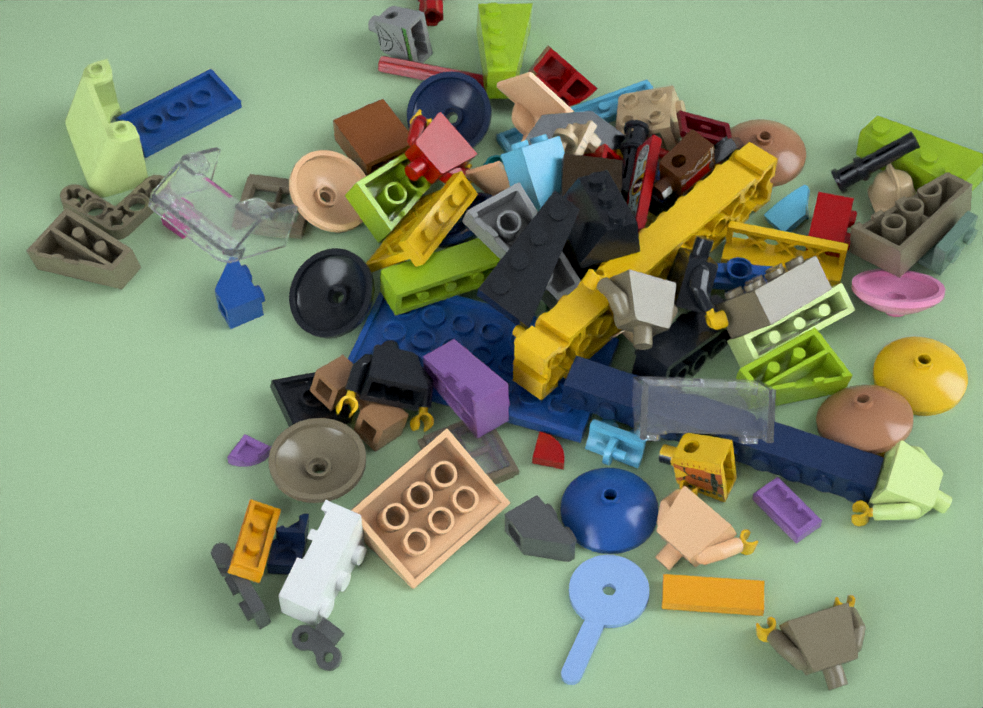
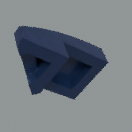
(288, 545)

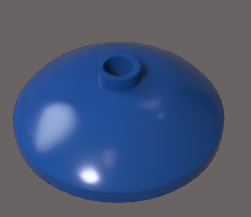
(609, 524)

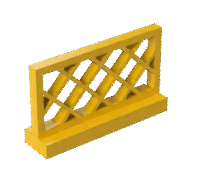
(425, 225)

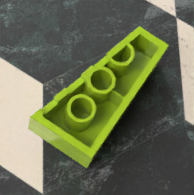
(929, 161)

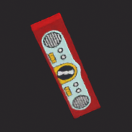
(643, 179)

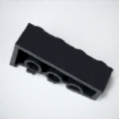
(682, 347)

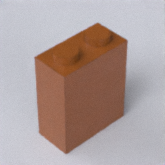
(371, 136)

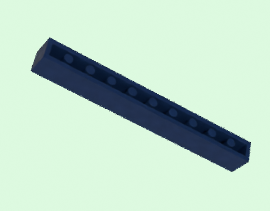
(792, 455)

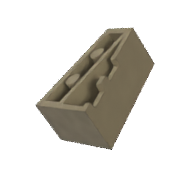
(83, 252)

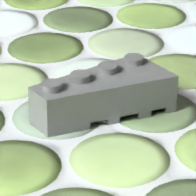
(501, 222)

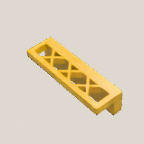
(764, 254)

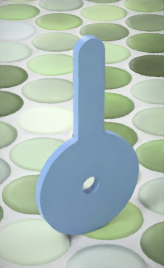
(602, 610)

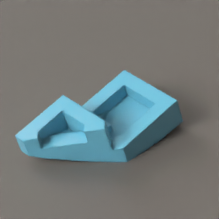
(790, 210)

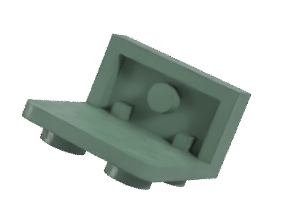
(951, 244)

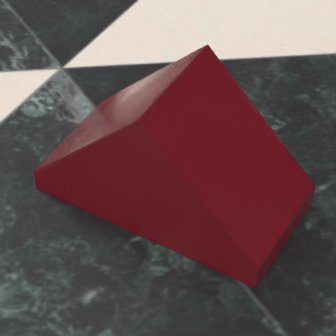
(709, 128)

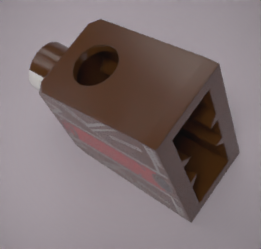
(684, 166)

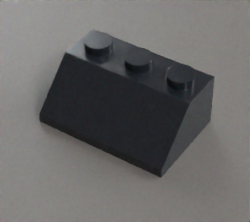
(604, 223)

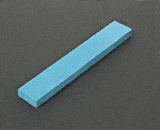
(603, 106)

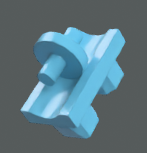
(615, 443)

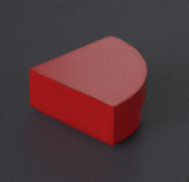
(548, 452)

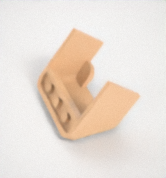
(531, 101)

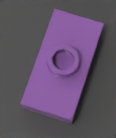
(787, 510)

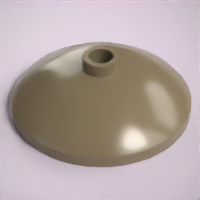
(314, 447)

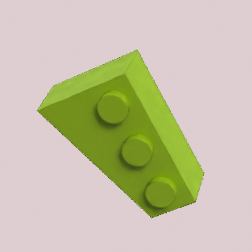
(800, 369)

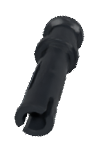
(628, 149)
(862, 168)

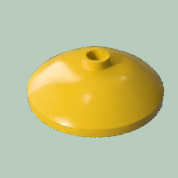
(928, 386)

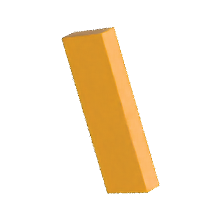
(254, 541)
(713, 594)

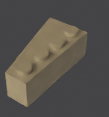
(913, 226)

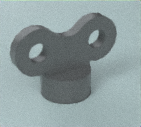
(321, 642)

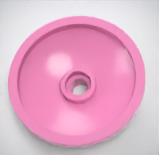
(897, 295)

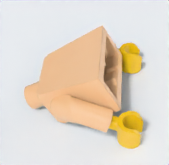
(696, 531)

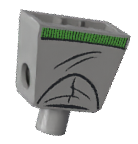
(402, 33)

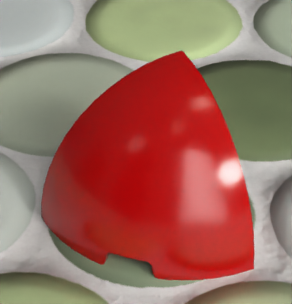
(562, 77)

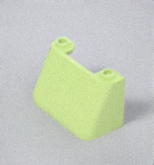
(106, 150)

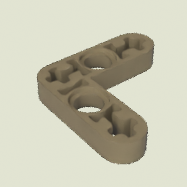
(111, 214)

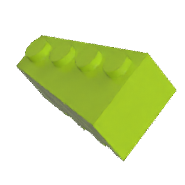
(502, 42)
(386, 196)

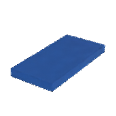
(181, 111)

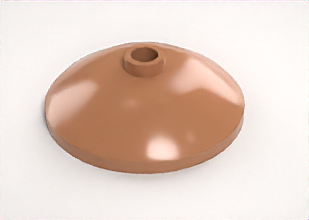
(778, 141)
(865, 418)

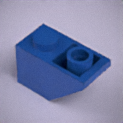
(237, 296)

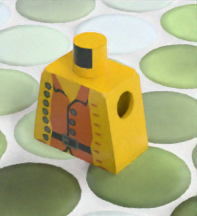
(704, 463)

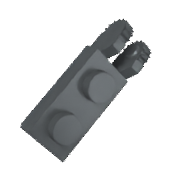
(251, 605)

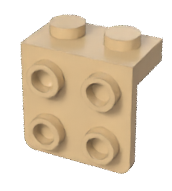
(654, 107)

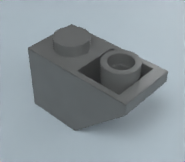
(538, 532)

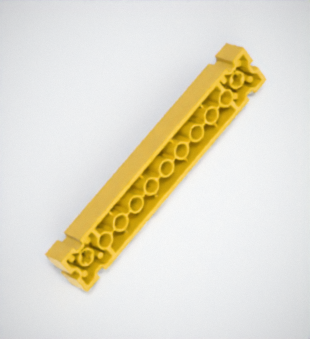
(584, 319)

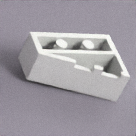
(325, 567)

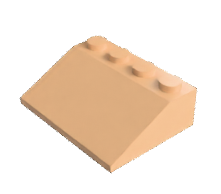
(429, 509)

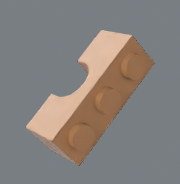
(376, 422)

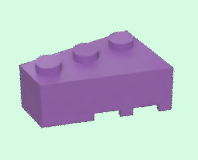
(468, 387)

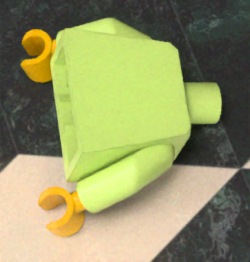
(904, 487)

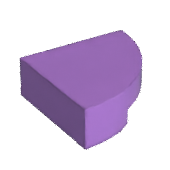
(248, 452)

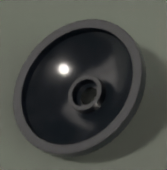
(321, 283)

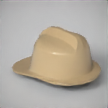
(889, 187)

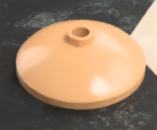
(330, 177)

